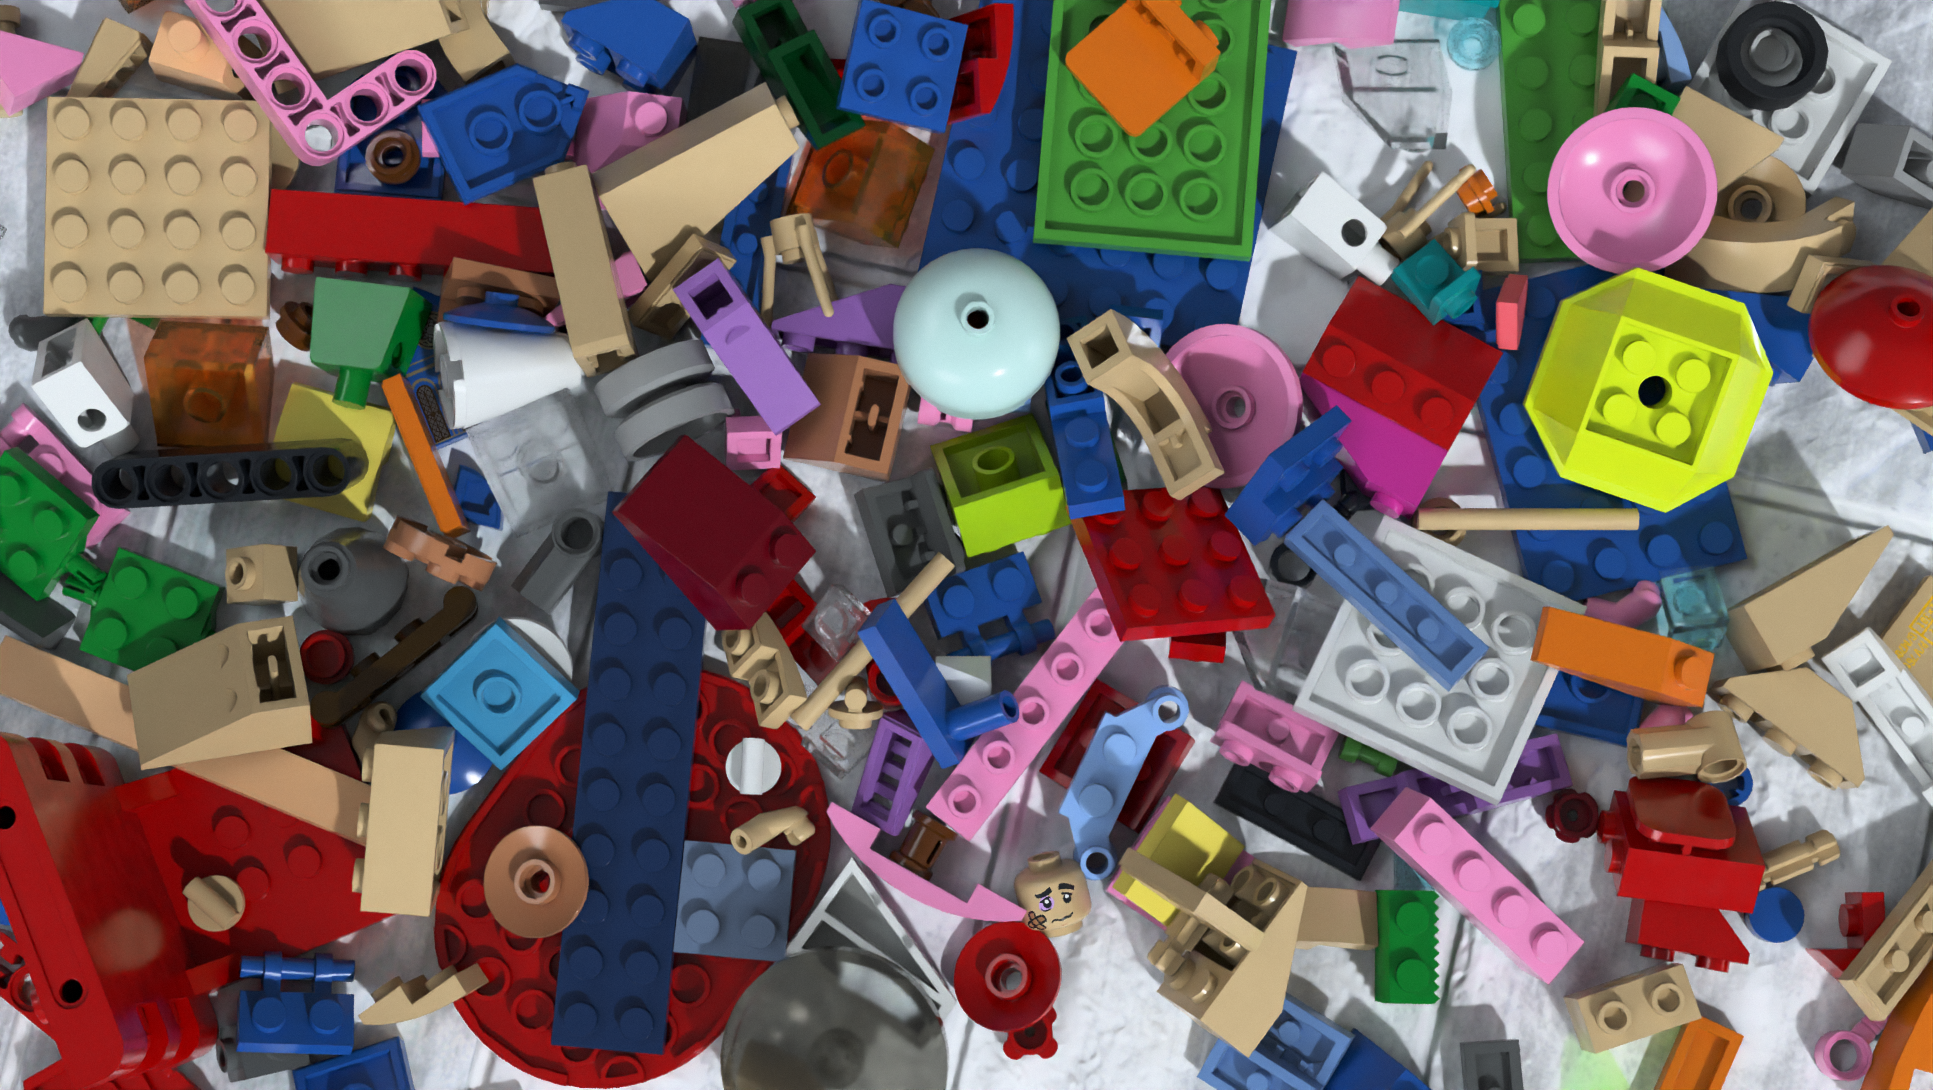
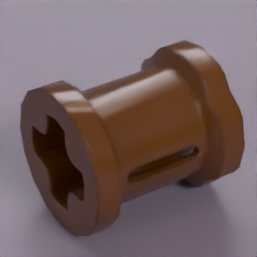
(922, 845)

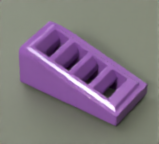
(911, 776)

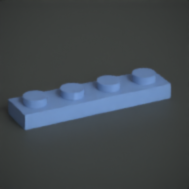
(1385, 595)

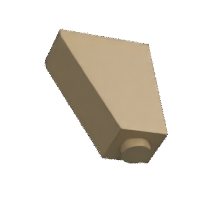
(1731, 139)

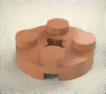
(445, 556)

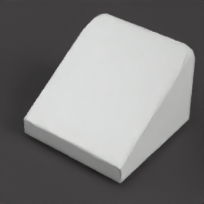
(966, 676)

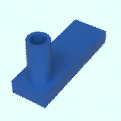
(924, 691)

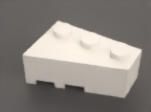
(860, 918)

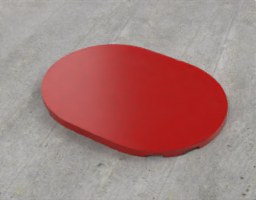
(540, 788)

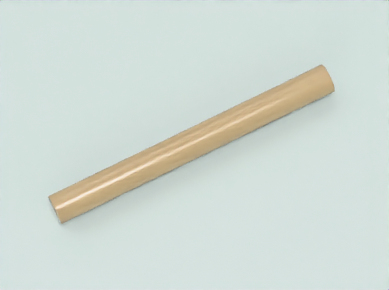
(1527, 519)
(859, 655)

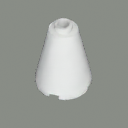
(498, 370)

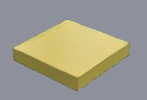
(1188, 846)

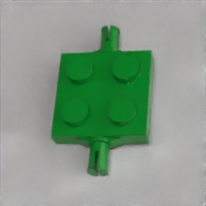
(42, 528)
(145, 610)

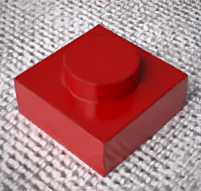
(1199, 647)

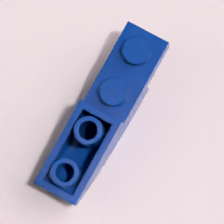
(1081, 434)

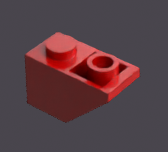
(1684, 929)

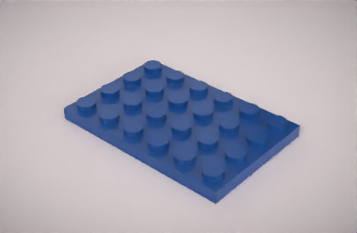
(1584, 561)

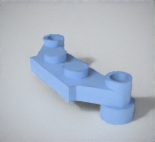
(1110, 771)

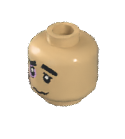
(1053, 894)

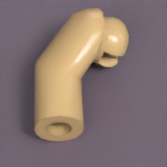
(771, 824)

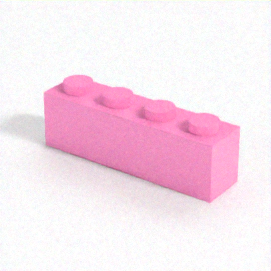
(1477, 885)

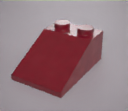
(714, 535)

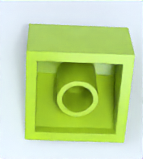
(1001, 485)

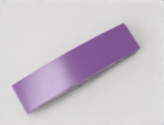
(1537, 773)

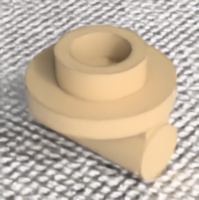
(855, 709)
(215, 902)

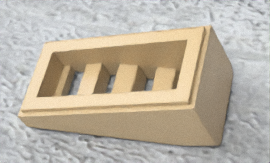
(110, 60)

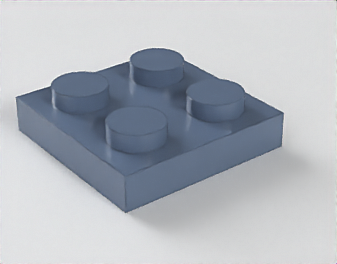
(734, 901)

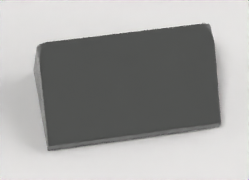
(38, 622)

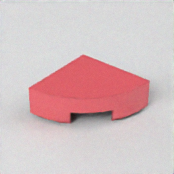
(1511, 311)

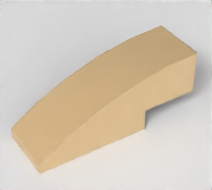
(1625, 46)

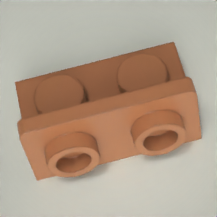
(469, 280)

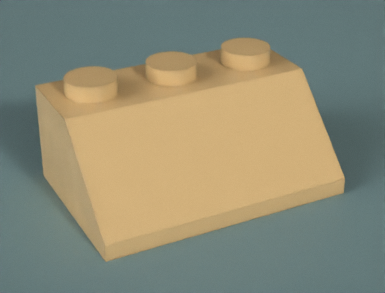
(404, 820)

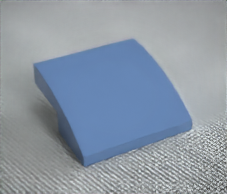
(1293, 1055)

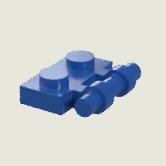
(984, 596)
(295, 1020)

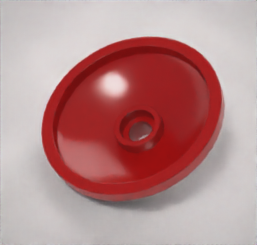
(1867, 340)

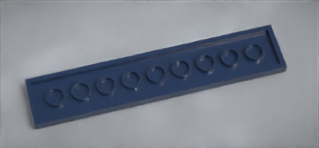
(631, 802)

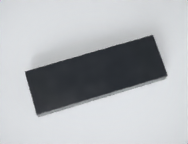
(1295, 818)

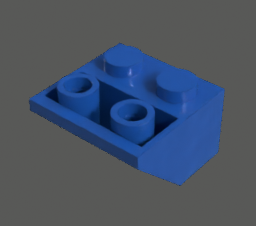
(635, 41)

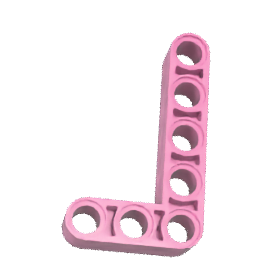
(313, 107)

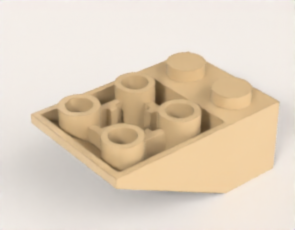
(223, 696)
(1238, 990)

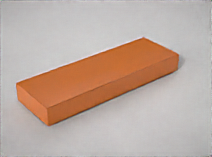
(425, 456)

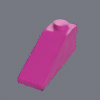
(1377, 453)

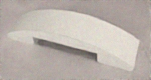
(1891, 698)

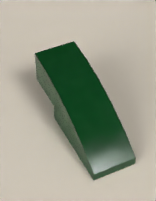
(796, 67)

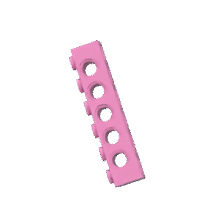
(1043, 704)

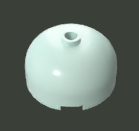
(973, 369)

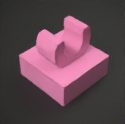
(750, 443)

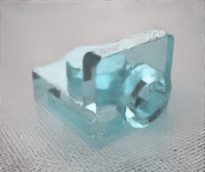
(1694, 606)

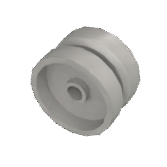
(663, 398)

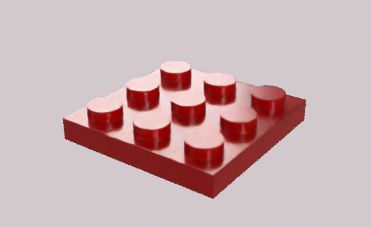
(1173, 566)

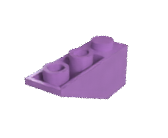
(857, 327)
(746, 346)

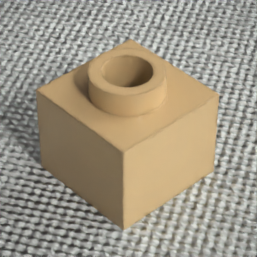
(261, 575)

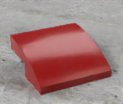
(982, 61)
(1156, 772)

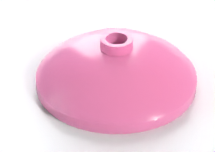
(1590, 180)
(1232, 364)

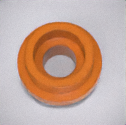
(1477, 193)

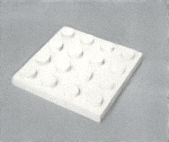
(1394, 706)

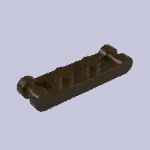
(378, 674)

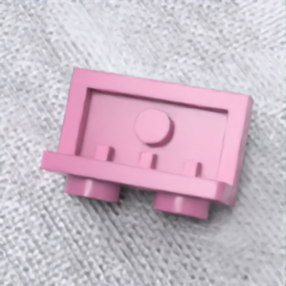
(1273, 739)

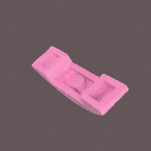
(861, 837)

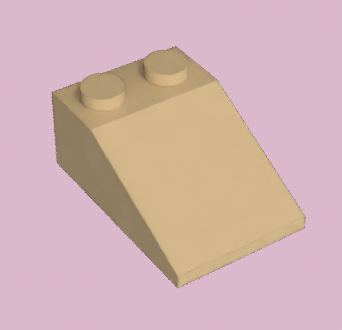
(1796, 612)

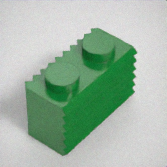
(1406, 947)

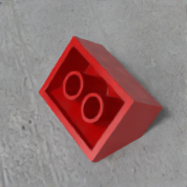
(1401, 364)

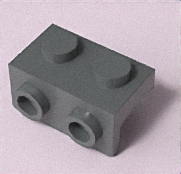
(908, 527)

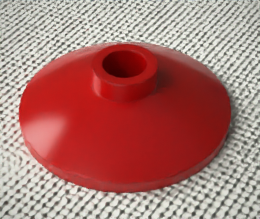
(988, 962)

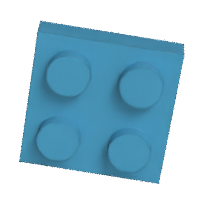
(500, 693)

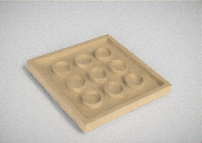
(157, 208)

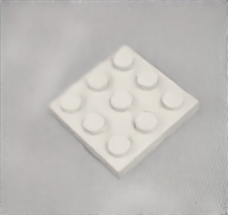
(1821, 119)

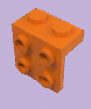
(1143, 61)

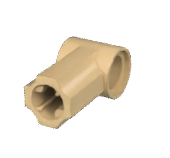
(1701, 746)

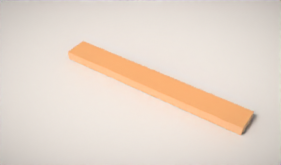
(105, 709)

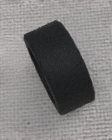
(1792, 21)

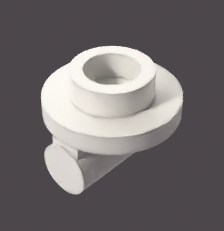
(753, 766)

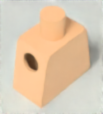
(190, 59)

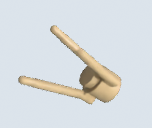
(1408, 230)
(796, 242)

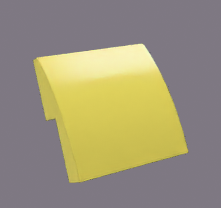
(313, 416)

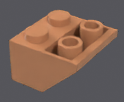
(857, 419)

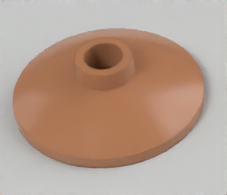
(514, 876)

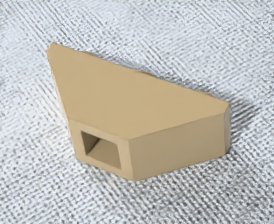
(1801, 718)

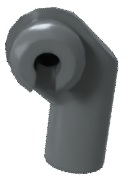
(29, 331)

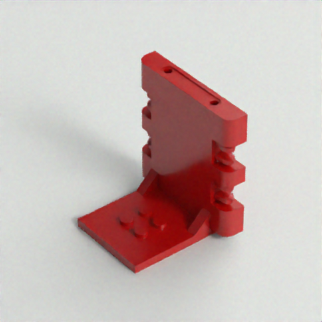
(101, 908)

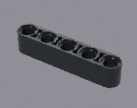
(206, 480)

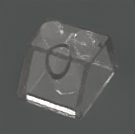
(540, 461)

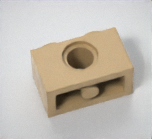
(1632, 1007)

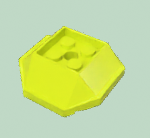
(1590, 379)

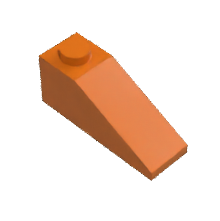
(1623, 658)

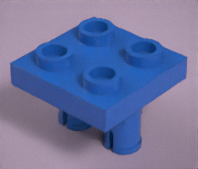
(901, 66)

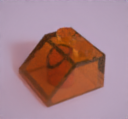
(864, 184)
(210, 384)

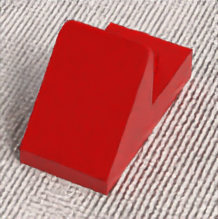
(1858, 922)

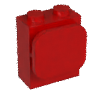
(1681, 845)

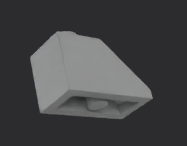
(1892, 162)

